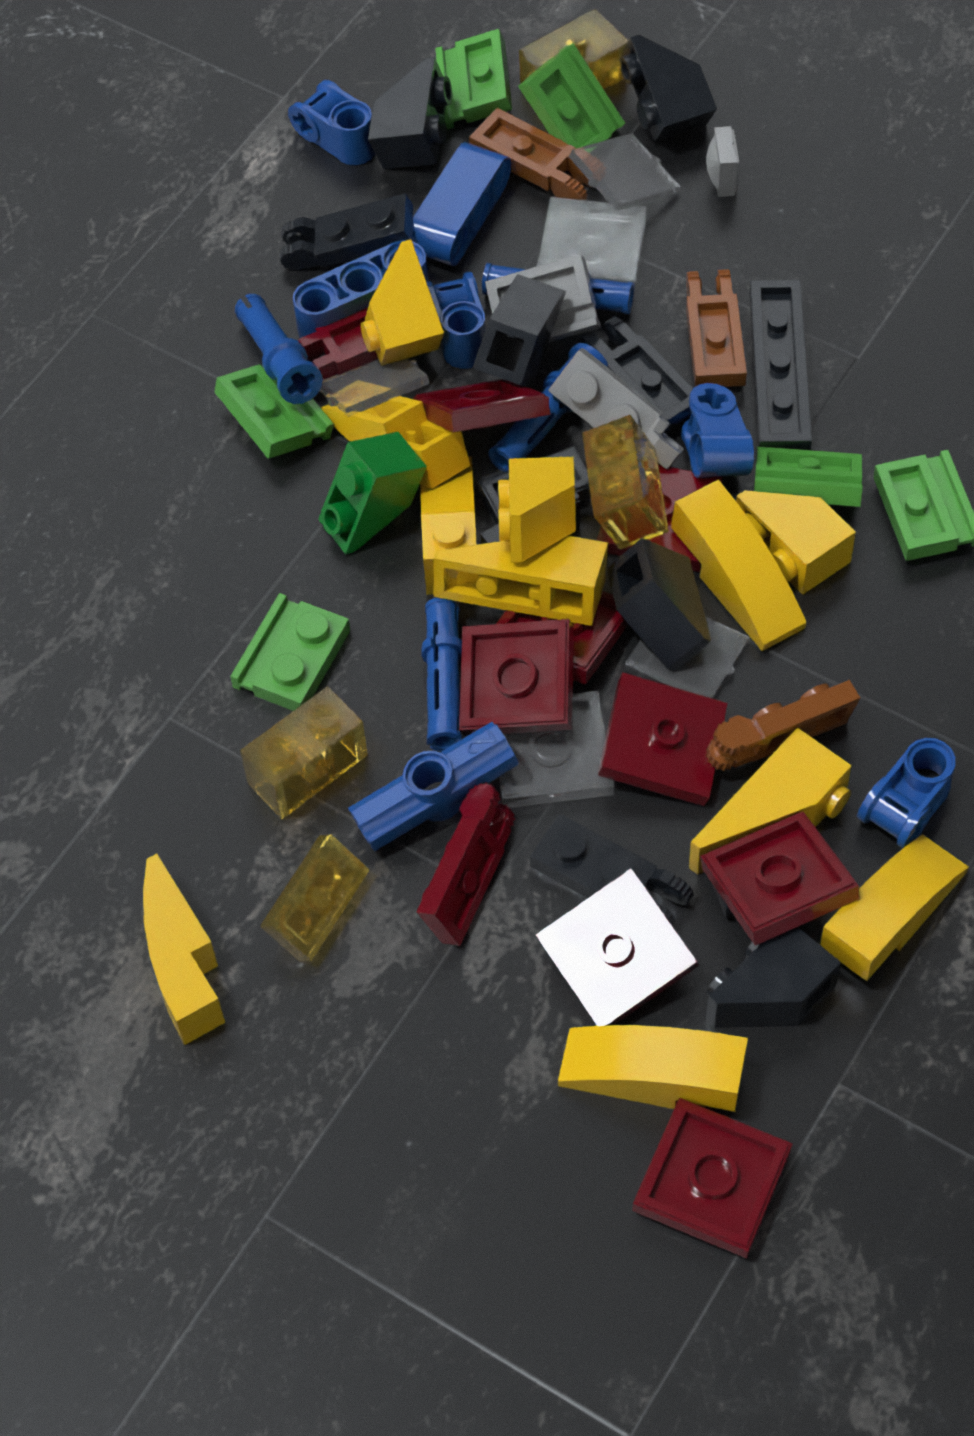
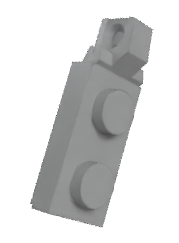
(603, 397)

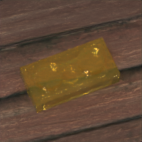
(315, 898)

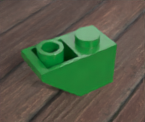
(370, 489)

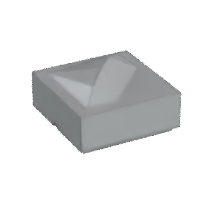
(723, 161)

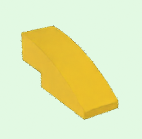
(436, 446)
(737, 565)
(892, 906)
(179, 955)
(655, 1064)

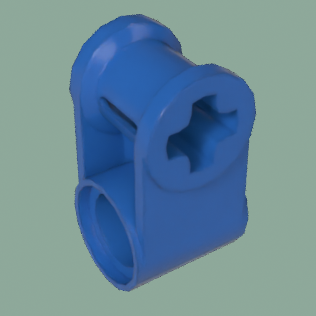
(335, 123)
(461, 319)
(716, 434)
(903, 798)

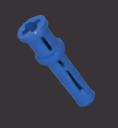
(283, 357)
(528, 433)

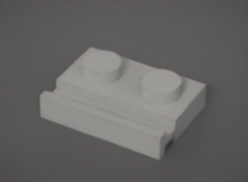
(569, 274)

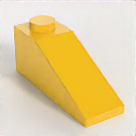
(447, 519)
(552, 584)
(792, 780)

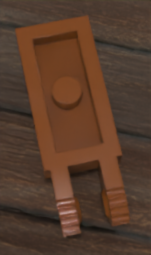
(532, 154)
(715, 332)
(750, 740)

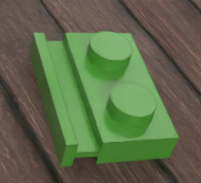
(477, 77)
(571, 100)
(266, 416)
(812, 473)
(925, 504)
(290, 652)

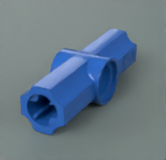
(407, 804)

